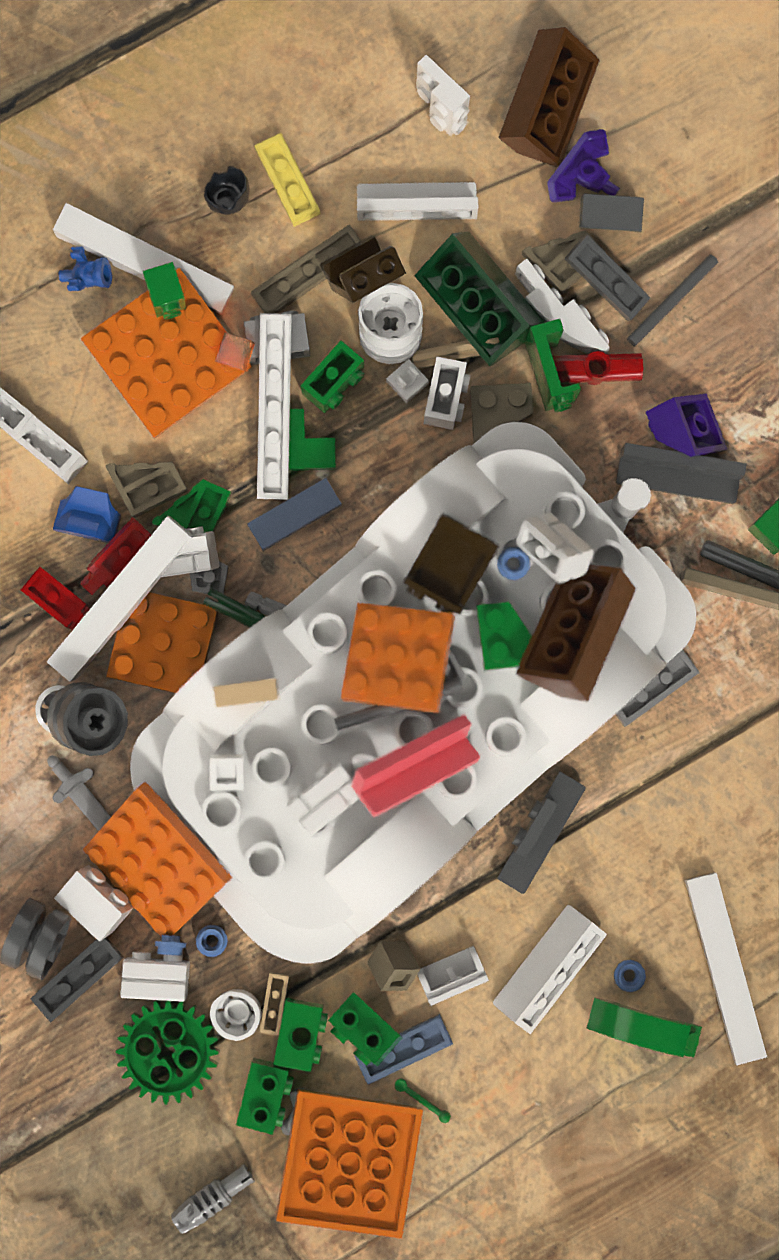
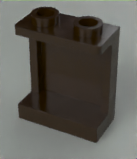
(362, 269)
(450, 565)

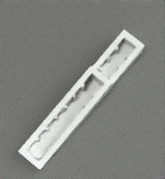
(134, 254)
(39, 439)
(119, 600)

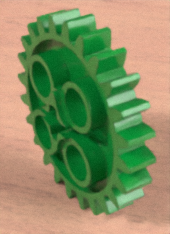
(141, 1064)

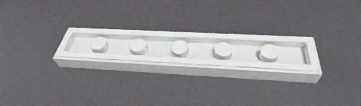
(274, 406)
(725, 968)

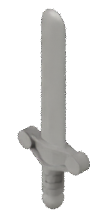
(75, 788)

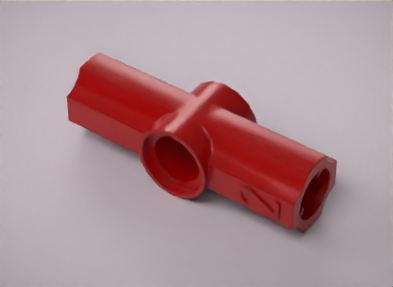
(615, 367)

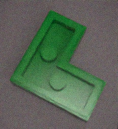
(308, 452)

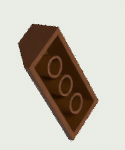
(549, 96)
(577, 632)

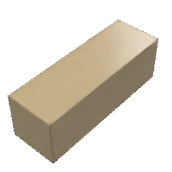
(246, 693)
(274, 1003)

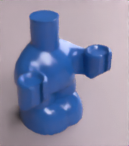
(86, 273)

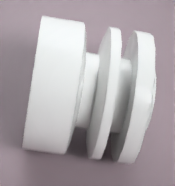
(390, 309)

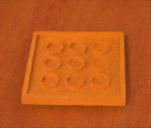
(161, 363)
(156, 861)
(349, 1164)

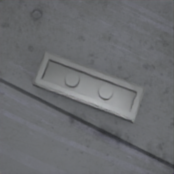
(674, 675)

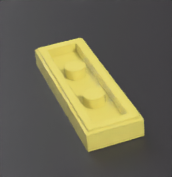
(287, 179)

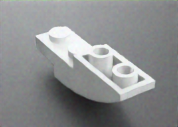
(548, 304)

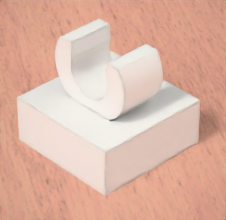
(407, 380)
(226, 772)

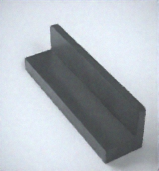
(681, 474)

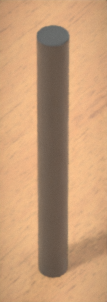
(672, 300)
(377, 711)

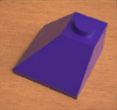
(687, 425)

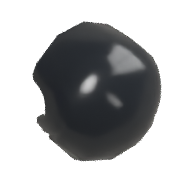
(227, 191)

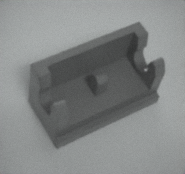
(611, 212)

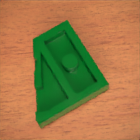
(199, 507)
(501, 636)

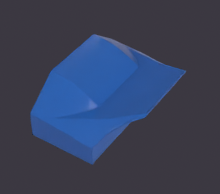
(87, 515)

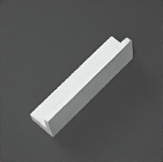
(417, 201)
(549, 969)

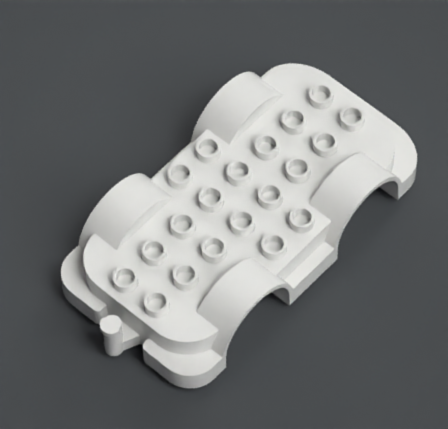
(324, 890)

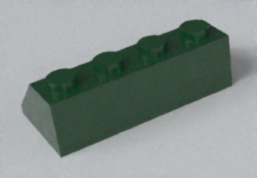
(478, 297)

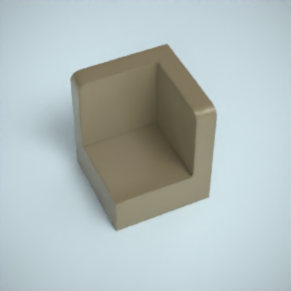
(393, 965)

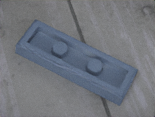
(294, 514)
(415, 1045)

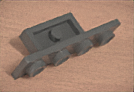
(541, 833)

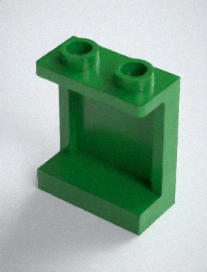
(538, 344)

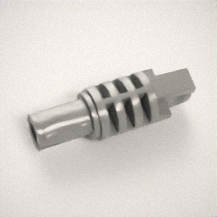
(210, 1199)

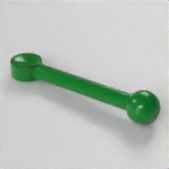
(401, 1085)

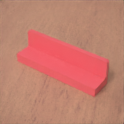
(415, 766)

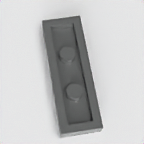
(607, 278)
(76, 978)

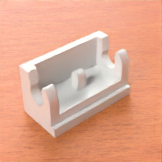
(452, 975)

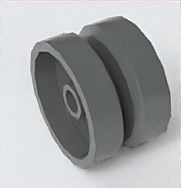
(87, 718)
(35, 939)

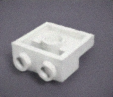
(446, 98)

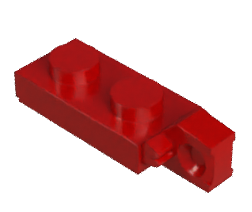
(115, 556)
(55, 598)

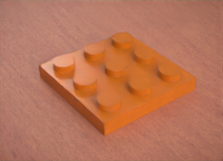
(162, 643)
(398, 657)

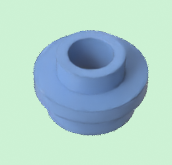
(523, 559)
(170, 945)
(204, 948)
(636, 983)

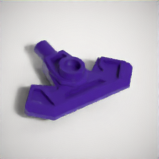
(582, 169)

